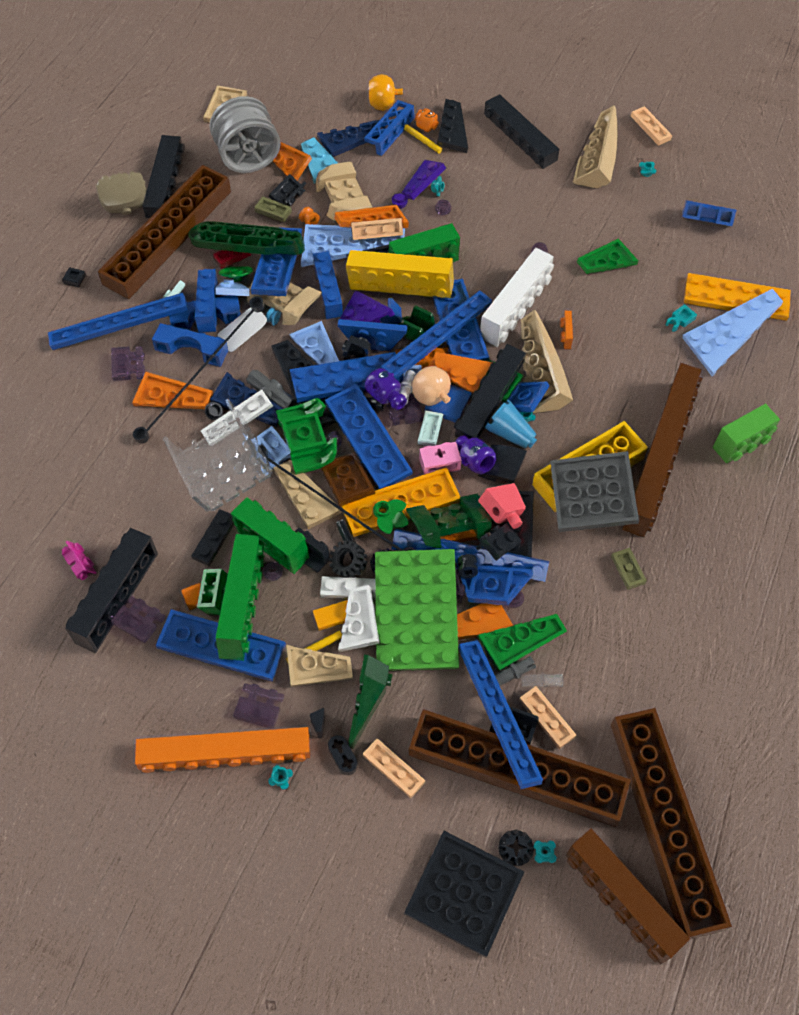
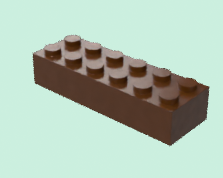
(627, 897)

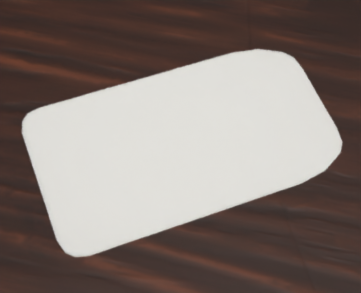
(247, 329)

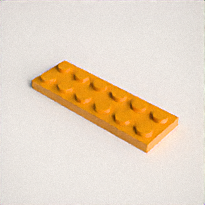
(729, 294)
(431, 490)

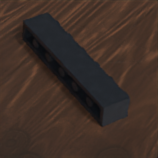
(521, 131)
(163, 173)
(490, 393)

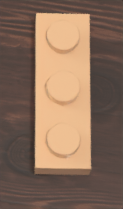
(651, 125)
(377, 228)
(549, 718)
(394, 768)

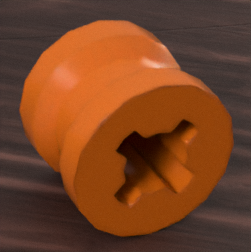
(308, 216)

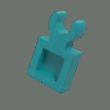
(682, 316)

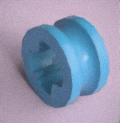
(273, 316)

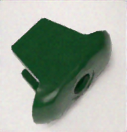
(417, 323)

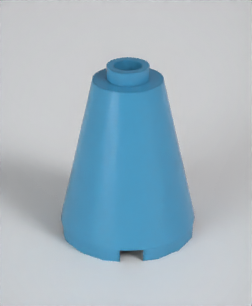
(512, 426)

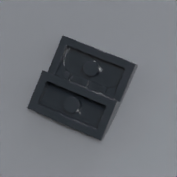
(506, 465)

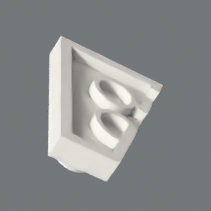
(360, 620)

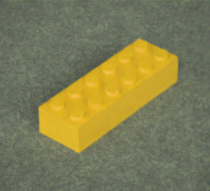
(400, 273)
(617, 439)

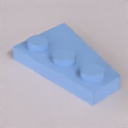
(315, 343)

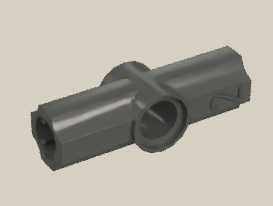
(271, 388)

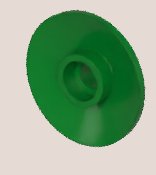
(236, 273)

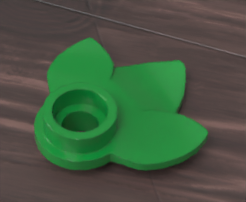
(392, 517)

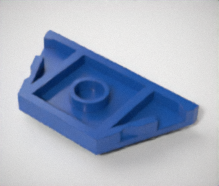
(380, 335)
(495, 584)

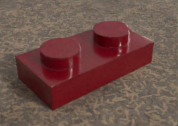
(226, 258)

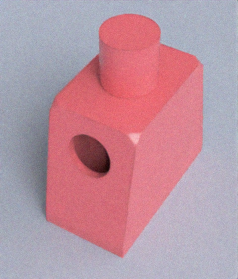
(503, 504)

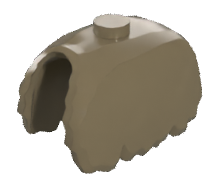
(121, 192)

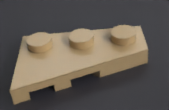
(316, 667)

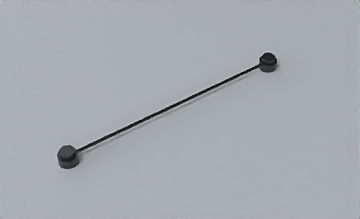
(141, 434)
(325, 498)

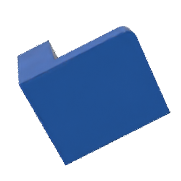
(397, 317)

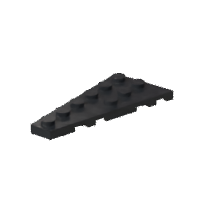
(290, 358)

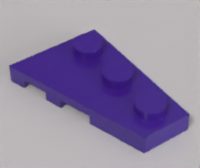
(423, 178)

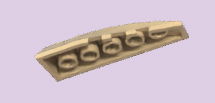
(597, 163)
(543, 364)

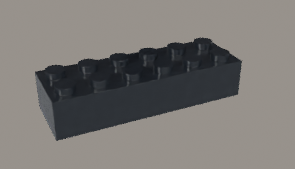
(111, 590)

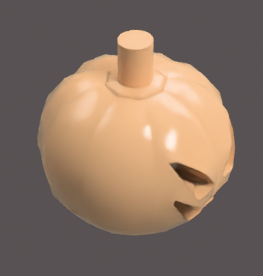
(431, 386)

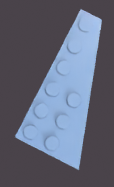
(728, 332)

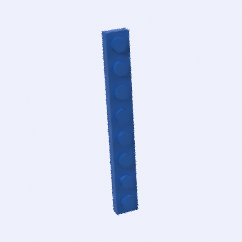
(117, 321)
(437, 334)
(539, 567)
(500, 715)

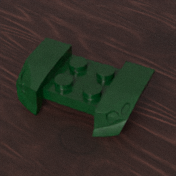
(450, 520)

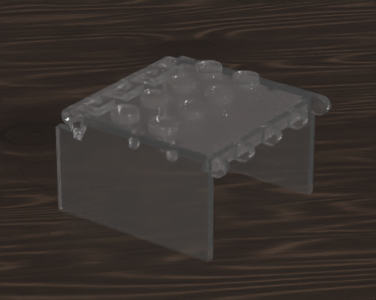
(221, 463)

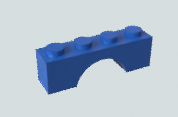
(328, 284)
(205, 301)
(226, 309)
(170, 338)

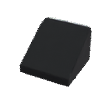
(317, 720)

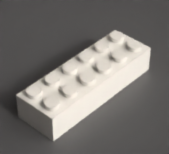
(516, 297)

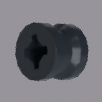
(467, 566)

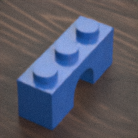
(709, 213)

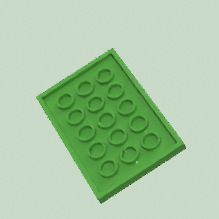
(416, 609)

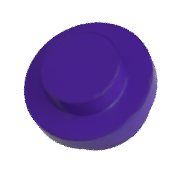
(400, 200)

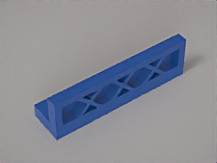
(395, 126)

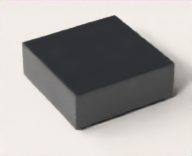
(74, 277)

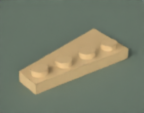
(309, 505)

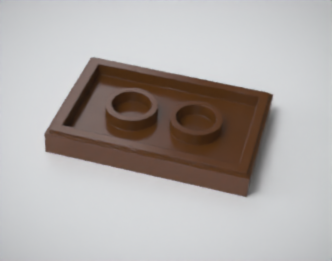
(347, 479)

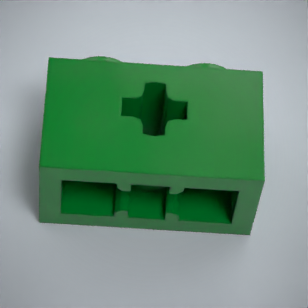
(212, 591)

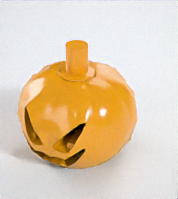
(382, 92)

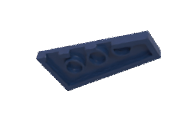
(344, 140)
(237, 393)

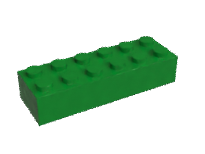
(239, 598)

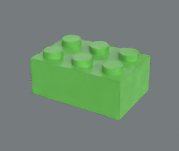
(746, 433)

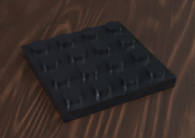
(464, 893)

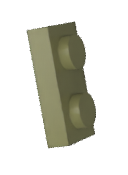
(273, 209)
(628, 568)

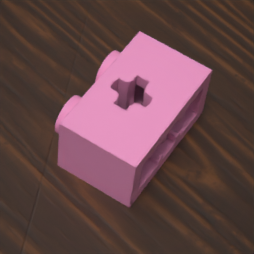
(439, 457)

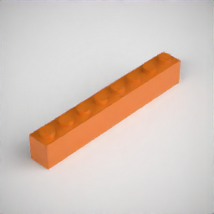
(222, 748)

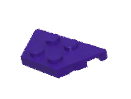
(365, 309)

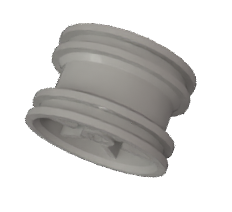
(244, 134)

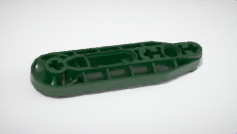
(246, 238)

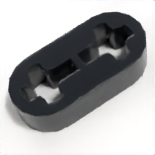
(338, 758)

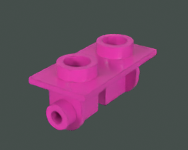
(83, 565)

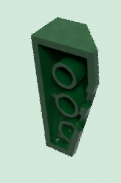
(373, 686)

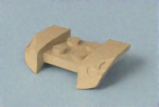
(341, 188)
(292, 304)

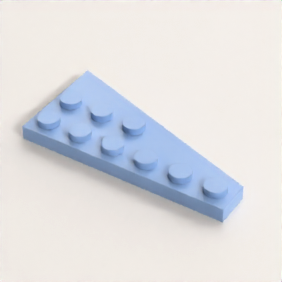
(337, 241)

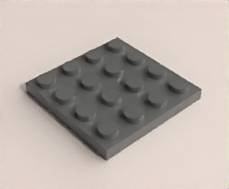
(594, 492)

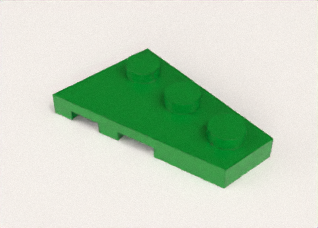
(608, 257)

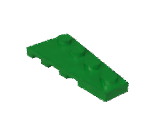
(517, 641)

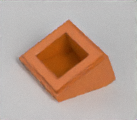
(191, 595)

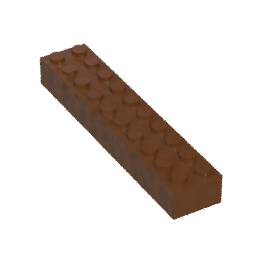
(164, 232)
(665, 448)
(480, 756)
(670, 825)

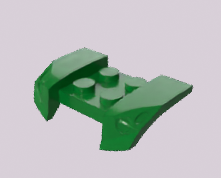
(306, 437)

